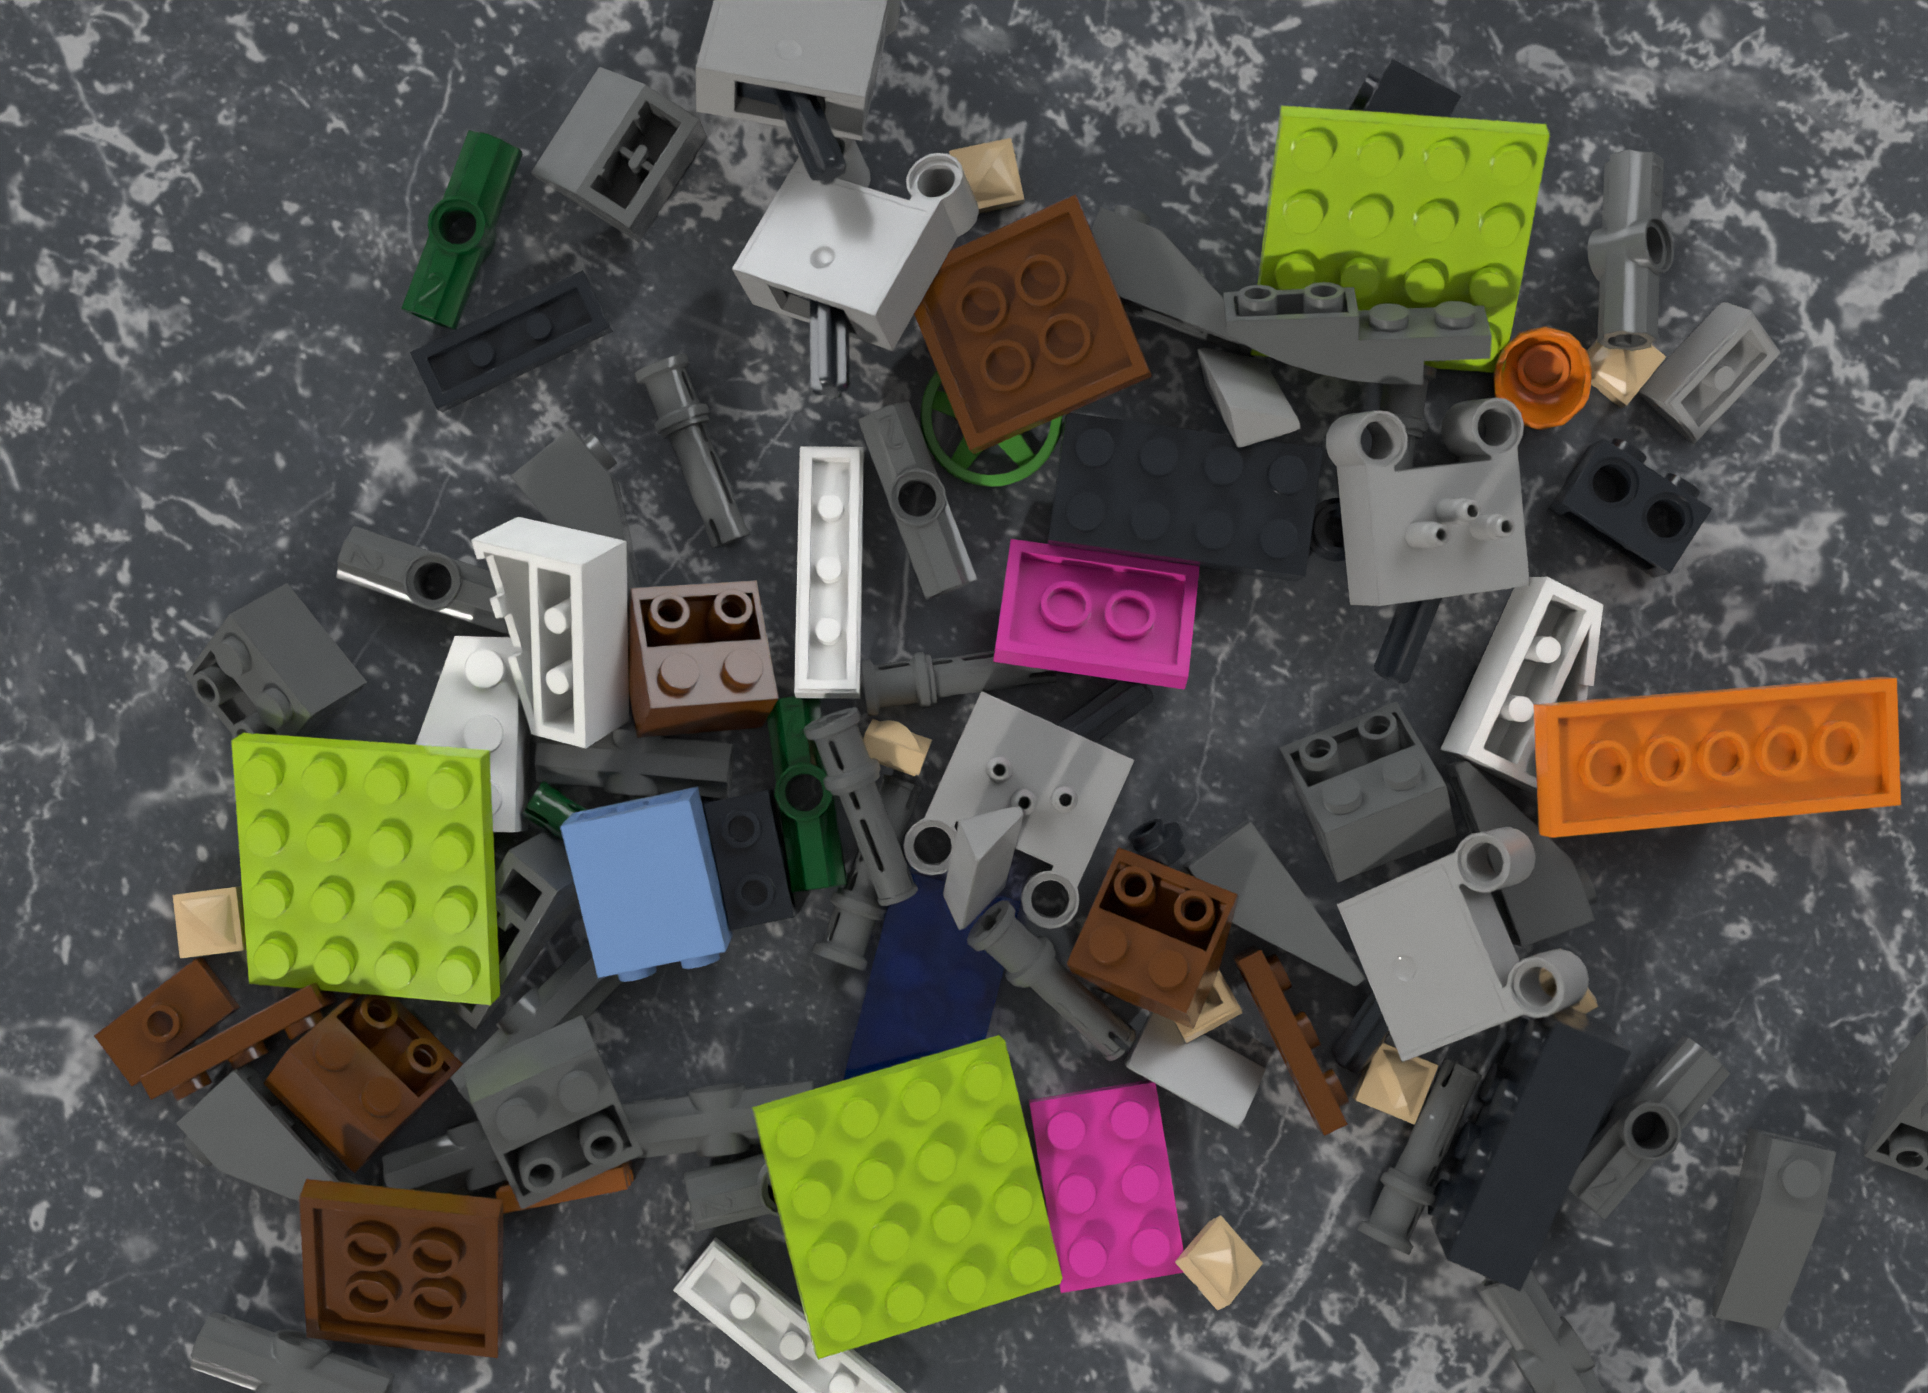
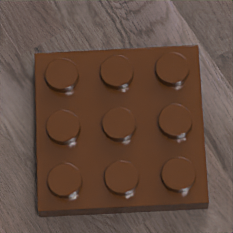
(1028, 326)
(402, 1267)

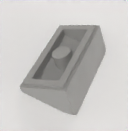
(1710, 370)
(1246, 396)
(980, 862)
(1196, 1070)

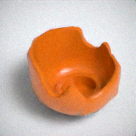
(1544, 376)

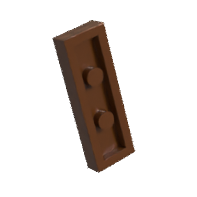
(1293, 1038)
(238, 1044)

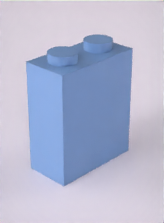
(647, 884)

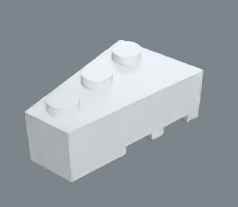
(566, 623)
(1536, 656)
(482, 709)

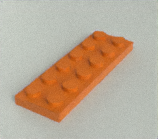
(1716, 756)

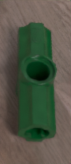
(474, 191)
(813, 835)

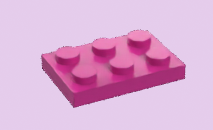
(1097, 614)
(1107, 1185)

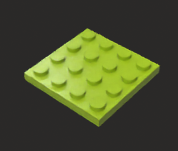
(1405, 211)
(367, 867)
(908, 1195)

